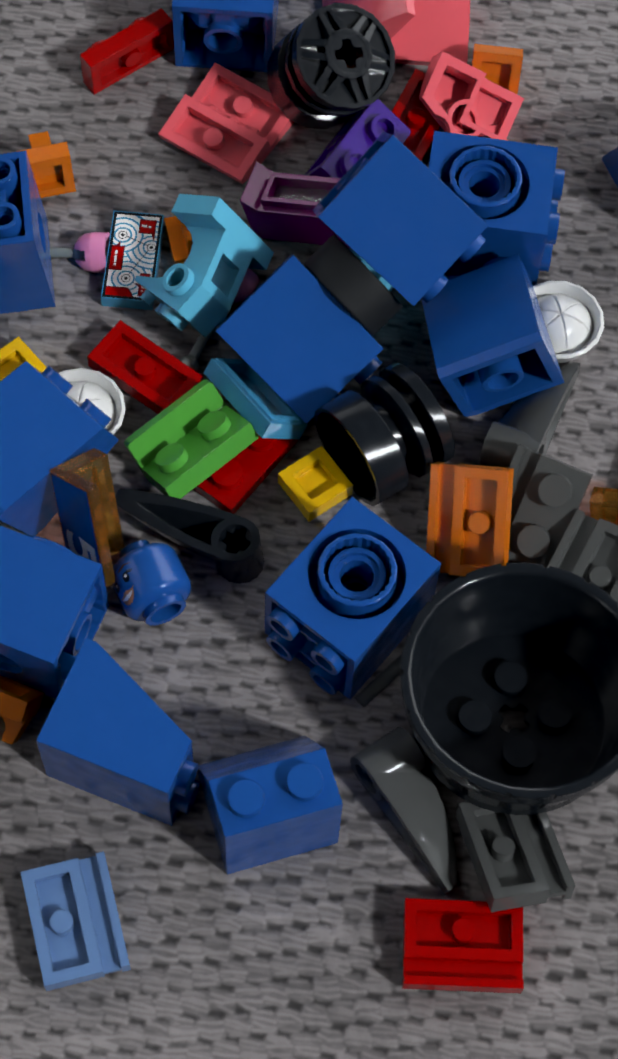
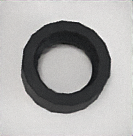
(353, 285)

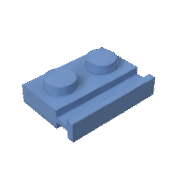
(75, 921)

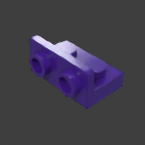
(355, 138)

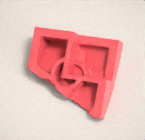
(466, 100)

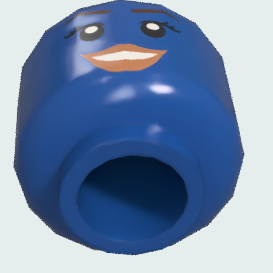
(151, 582)

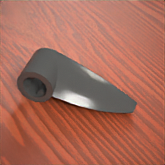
(528, 422)
(402, 788)

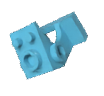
(210, 278)

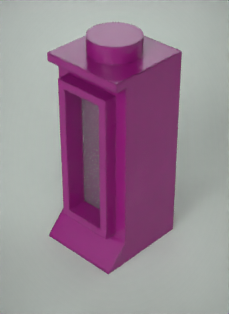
(282, 205)

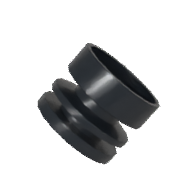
(331, 66)
(385, 432)

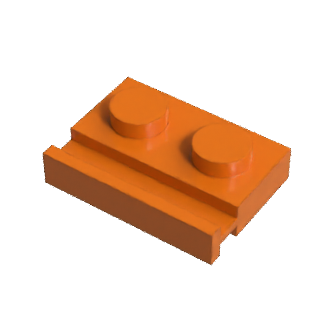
(469, 516)

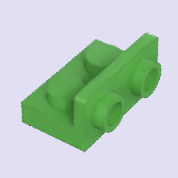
(189, 440)

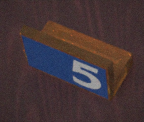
(88, 509)

